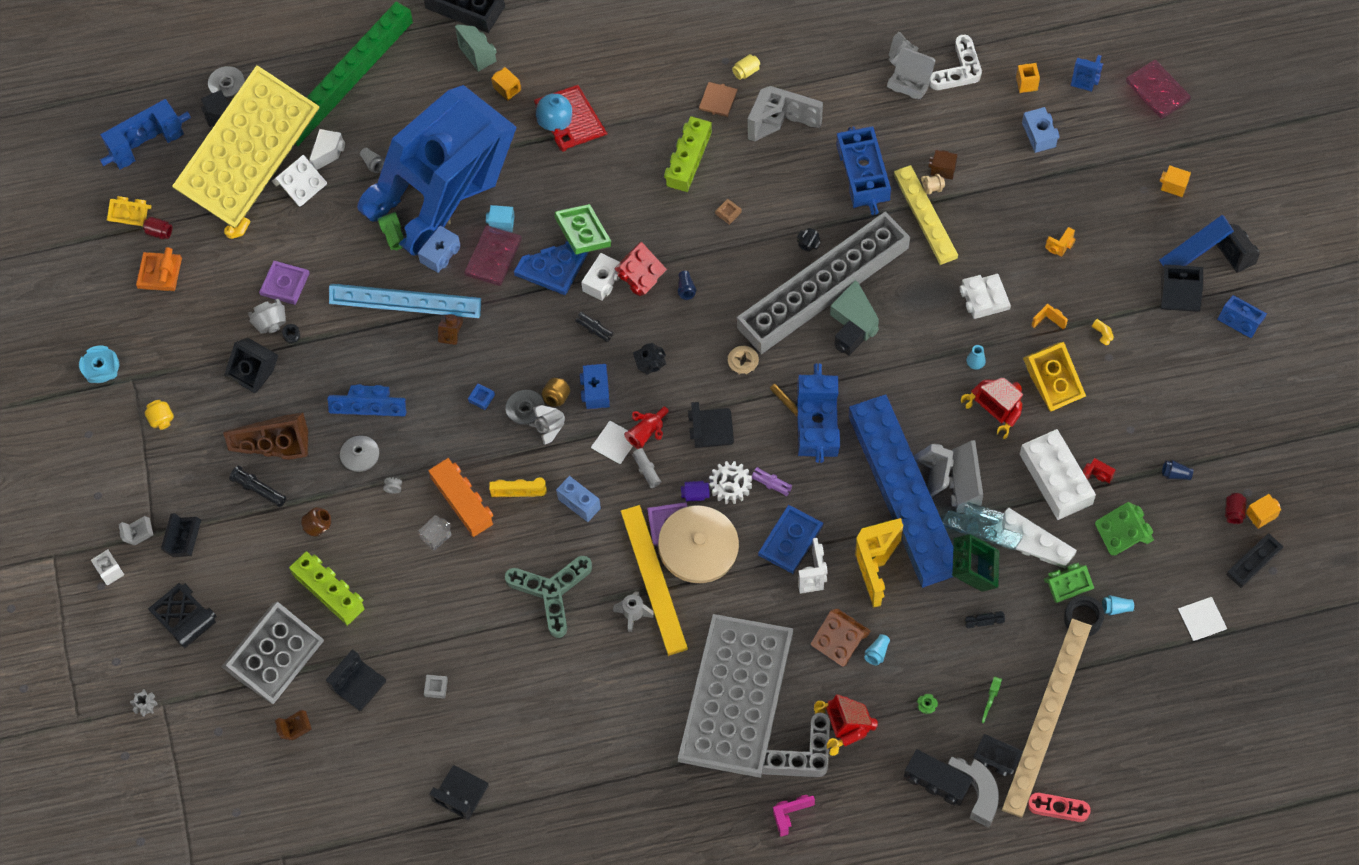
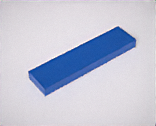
(1199, 243)

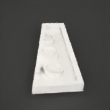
(1038, 541)

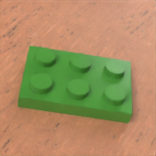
(582, 229)

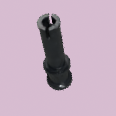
(250, 482)

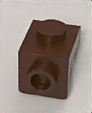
(449, 329)
(293, 726)

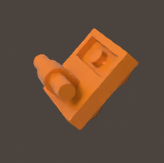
(159, 271)

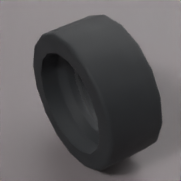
(1089, 602)

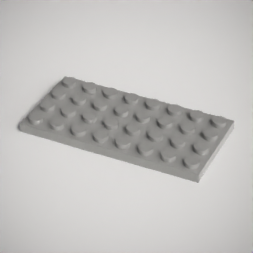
(736, 696)

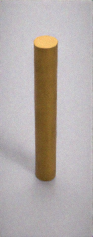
(784, 398)

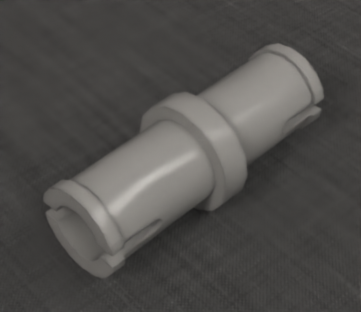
(646, 468)

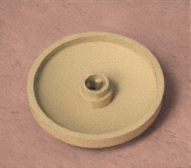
(698, 544)

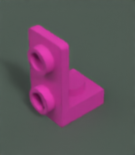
(784, 807)

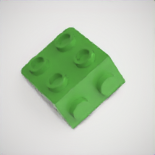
(1124, 528)

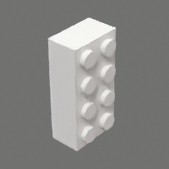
(1057, 474)

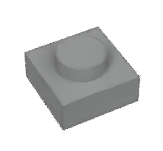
(435, 686)

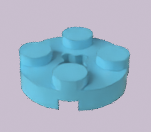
(106, 371)

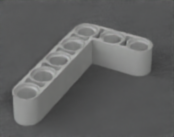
(807, 758)

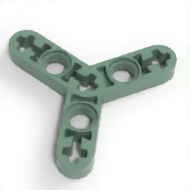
(554, 598)

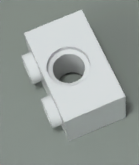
(600, 287)

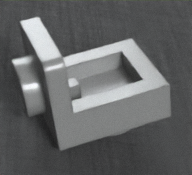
(136, 531)

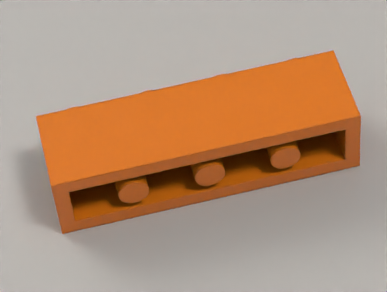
(461, 497)

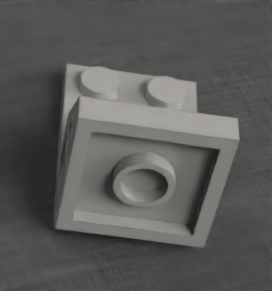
(785, 105)

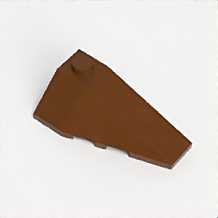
(277, 437)

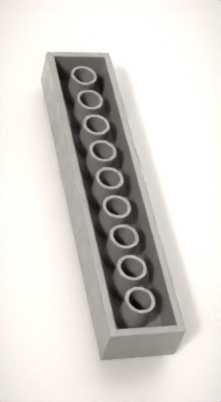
(822, 282)

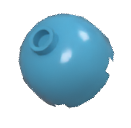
(554, 112)

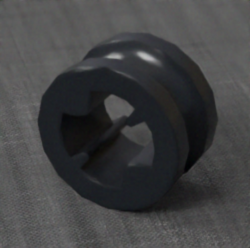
(291, 328)

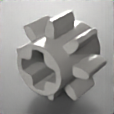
(143, 697)

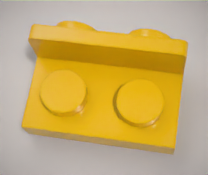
(127, 212)

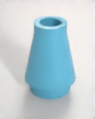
(976, 358)
(1115, 605)
(876, 651)

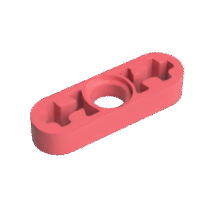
(1044, 798)

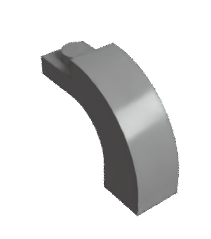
(985, 788)

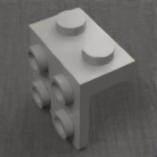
(912, 73)
(940, 462)

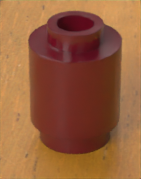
(157, 228)
(1235, 508)

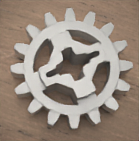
(729, 486)

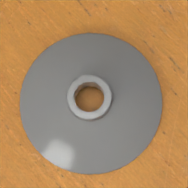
(226, 76)
(359, 461)

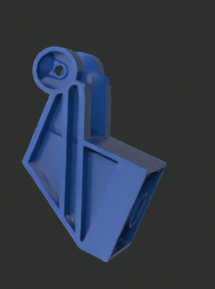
(446, 156)

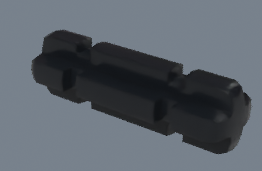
(984, 619)

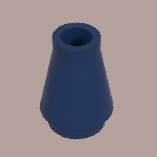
(686, 287)
(1175, 470)

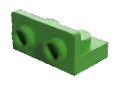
(1069, 582)

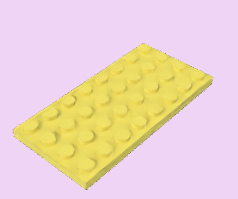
(246, 147)

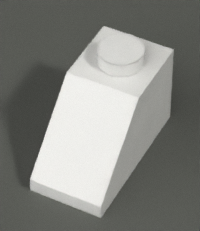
(326, 148)

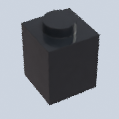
(849, 338)

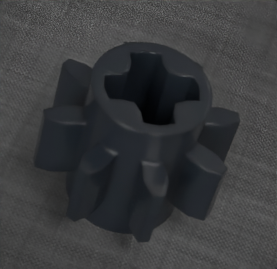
(808, 239)

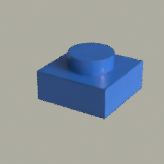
(481, 396)

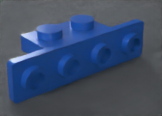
(367, 401)

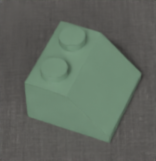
(475, 46)

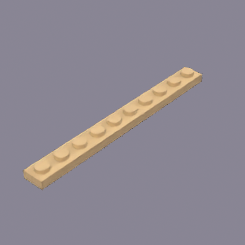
(1046, 718)

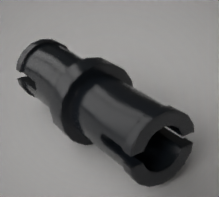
(594, 327)

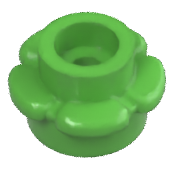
(927, 709)

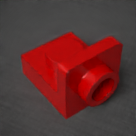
(1101, 471)

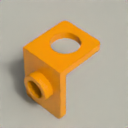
(1053, 314)

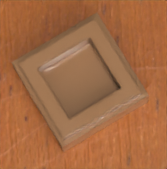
(728, 211)

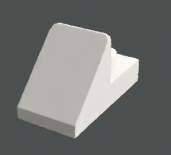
(107, 567)

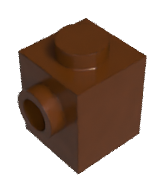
(943, 164)

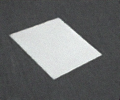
(612, 443)
(1202, 618)

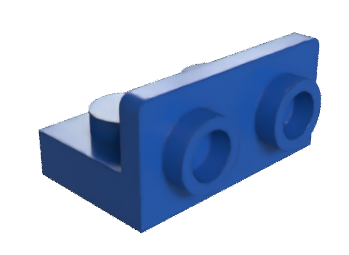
(1086, 73)
(1241, 316)

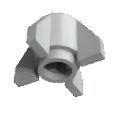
(899, 42)
(548, 422)
(633, 609)

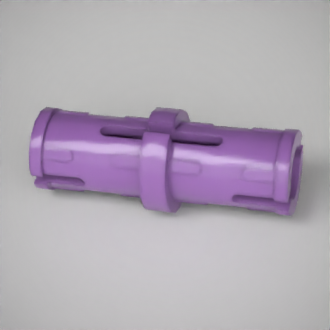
(771, 481)

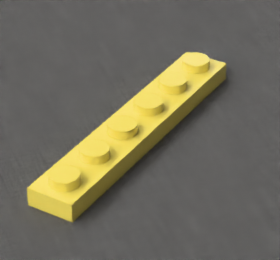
(925, 215)

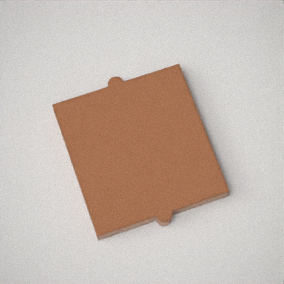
(718, 99)

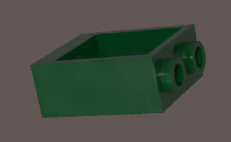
(987, 556)

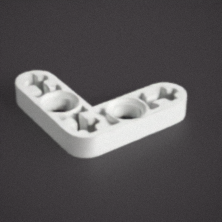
(963, 71)

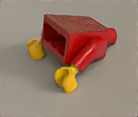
(999, 399)
(848, 719)

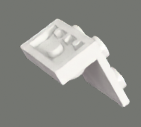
(300, 180)
(812, 578)

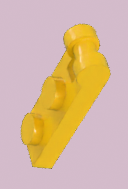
(518, 488)

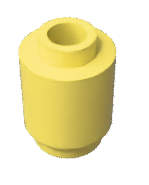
(746, 67)

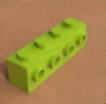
(688, 154)
(327, 588)

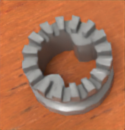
(392, 485)

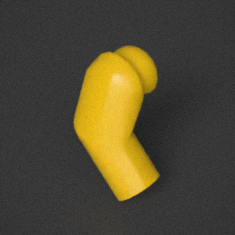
(1105, 330)

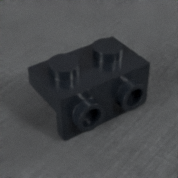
(180, 535)
(998, 754)

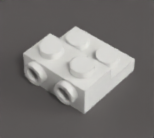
(984, 295)

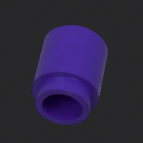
(695, 491)

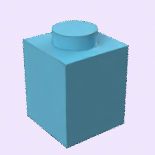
(501, 218)

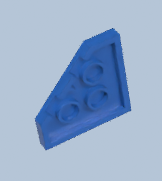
(551, 268)

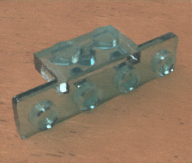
(983, 524)

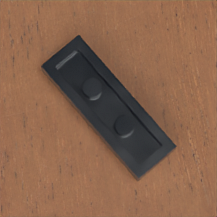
(1254, 560)

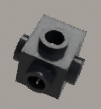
(650, 358)

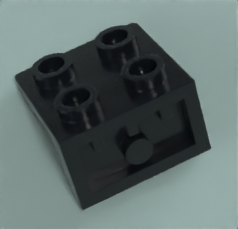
(355, 681)
(459, 792)

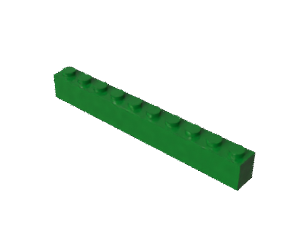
(357, 63)

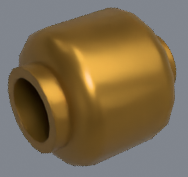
(555, 392)

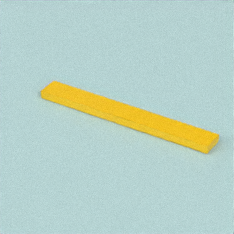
(654, 580)

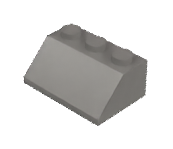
(965, 477)

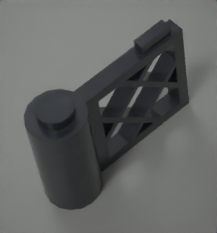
(190, 624)

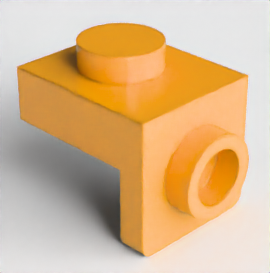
(1059, 247)

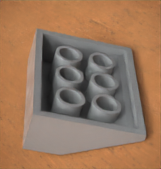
(273, 653)

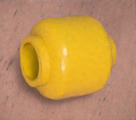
(159, 414)

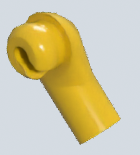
(239, 231)

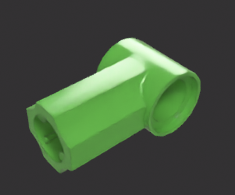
(391, 227)

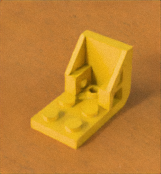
(881, 542)

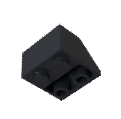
(1181, 288)

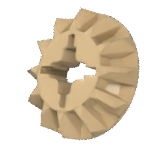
(737, 354)

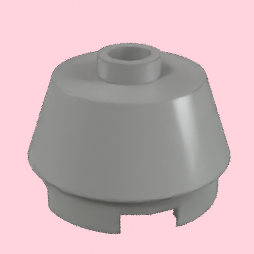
(268, 317)

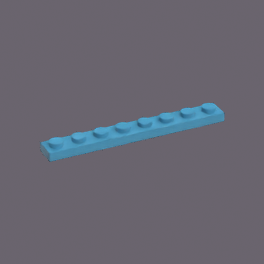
(404, 300)

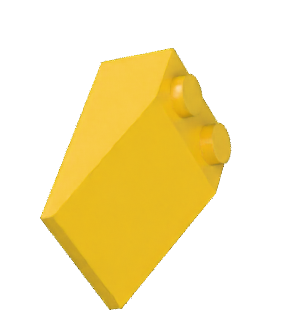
(1054, 376)

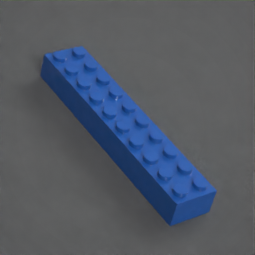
(903, 489)

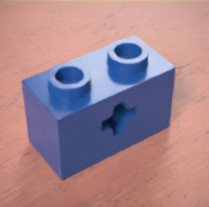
(595, 376)

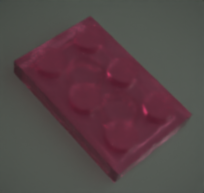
(1158, 89)
(493, 255)

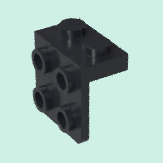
(710, 426)

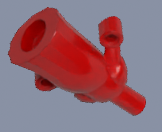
(644, 430)

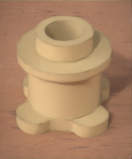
(933, 183)

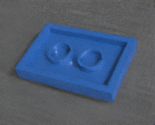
(790, 539)

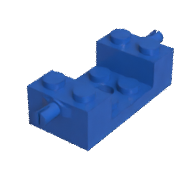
(150, 122)
(869, 182)
(817, 397)

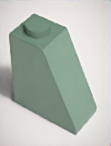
(855, 307)

